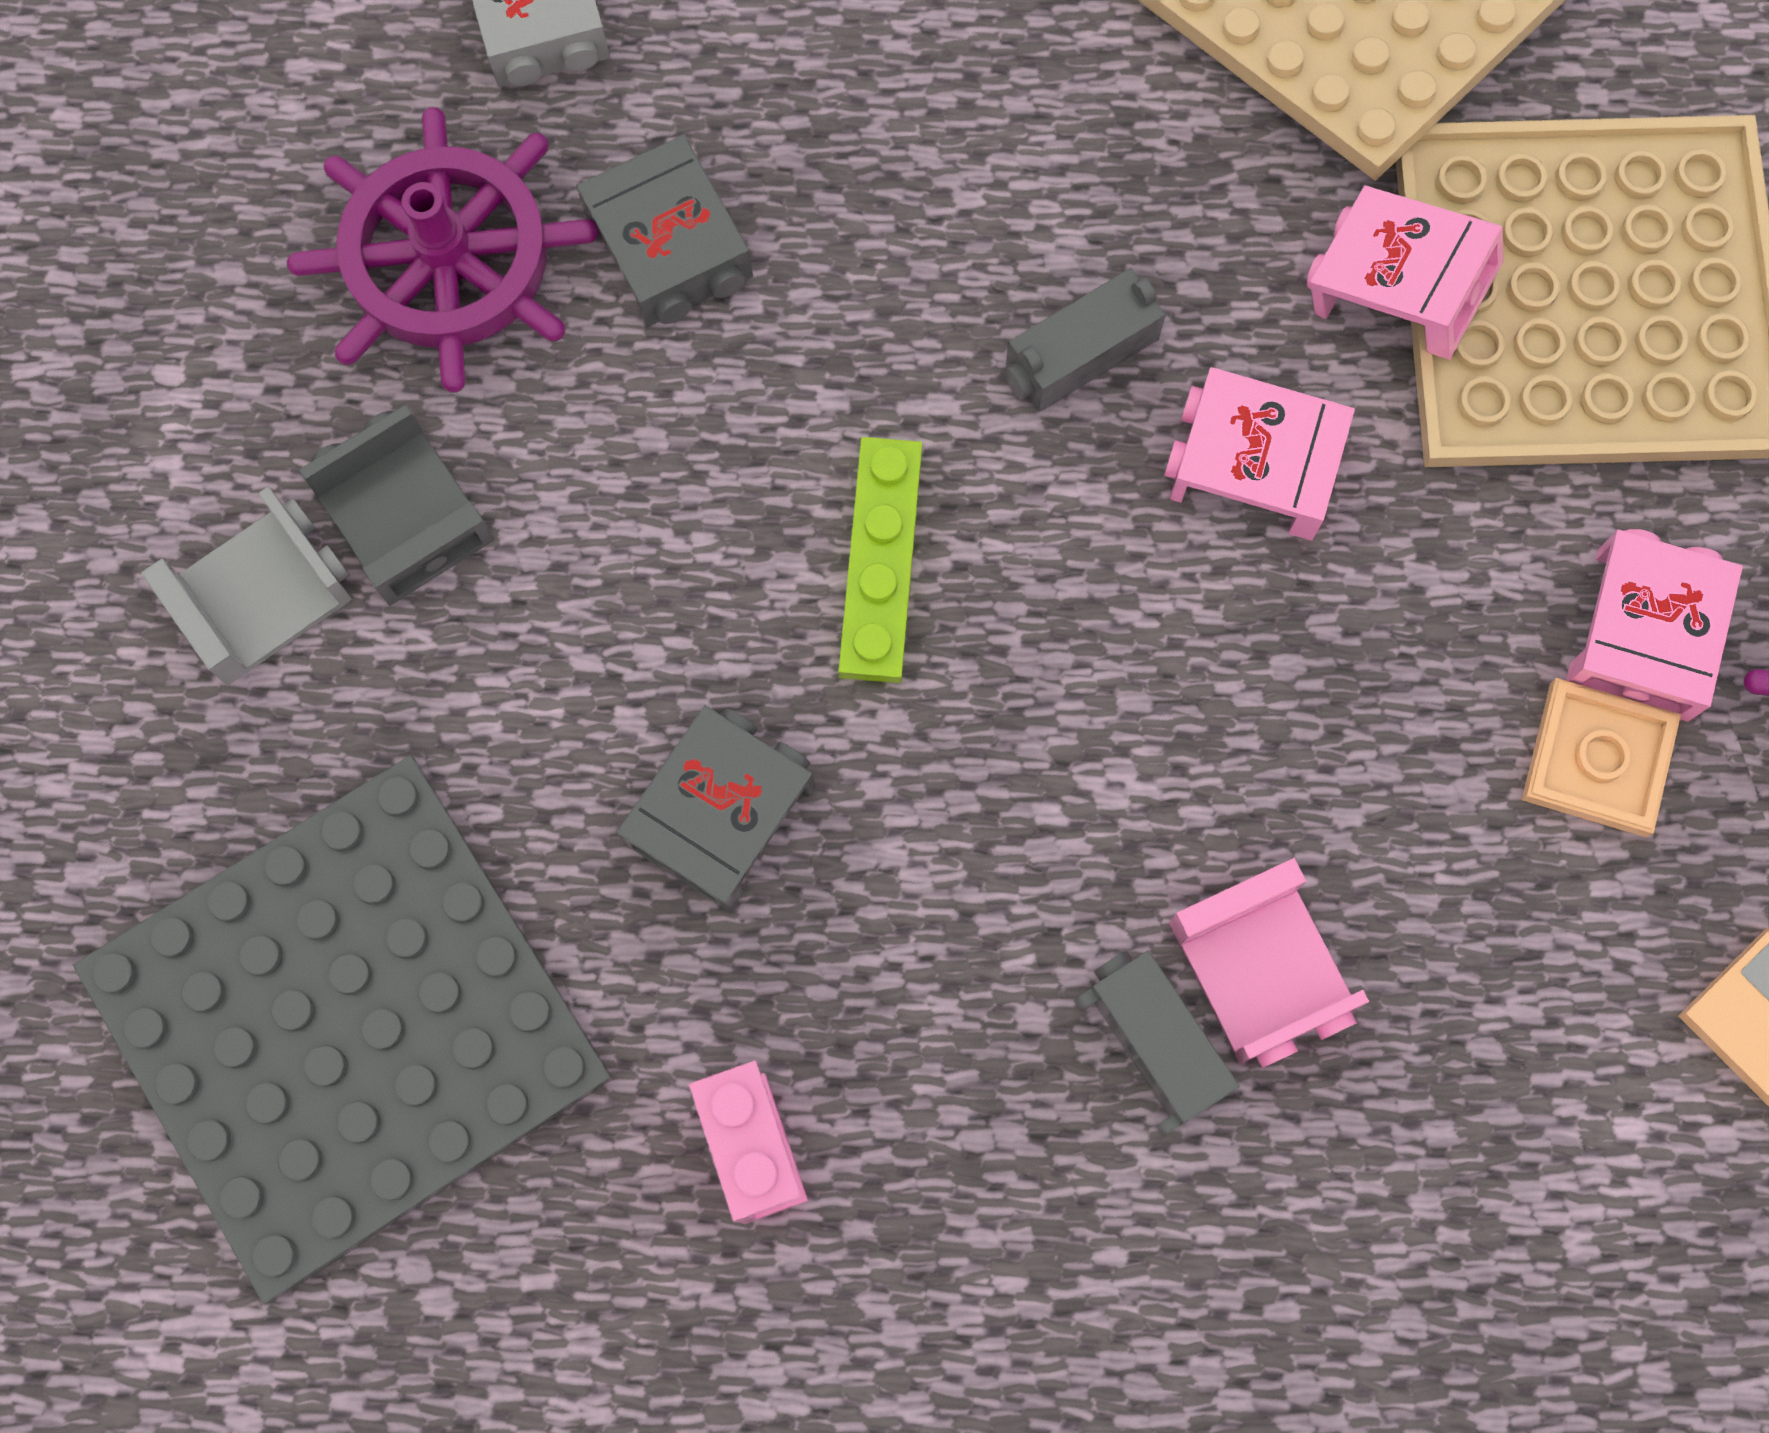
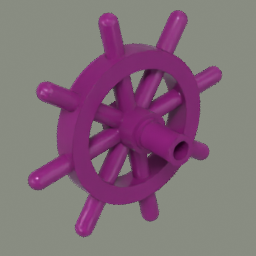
(442, 247)

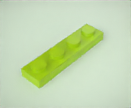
(880, 560)

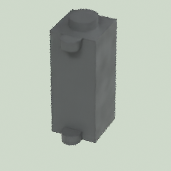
(1084, 340)
(1159, 1037)

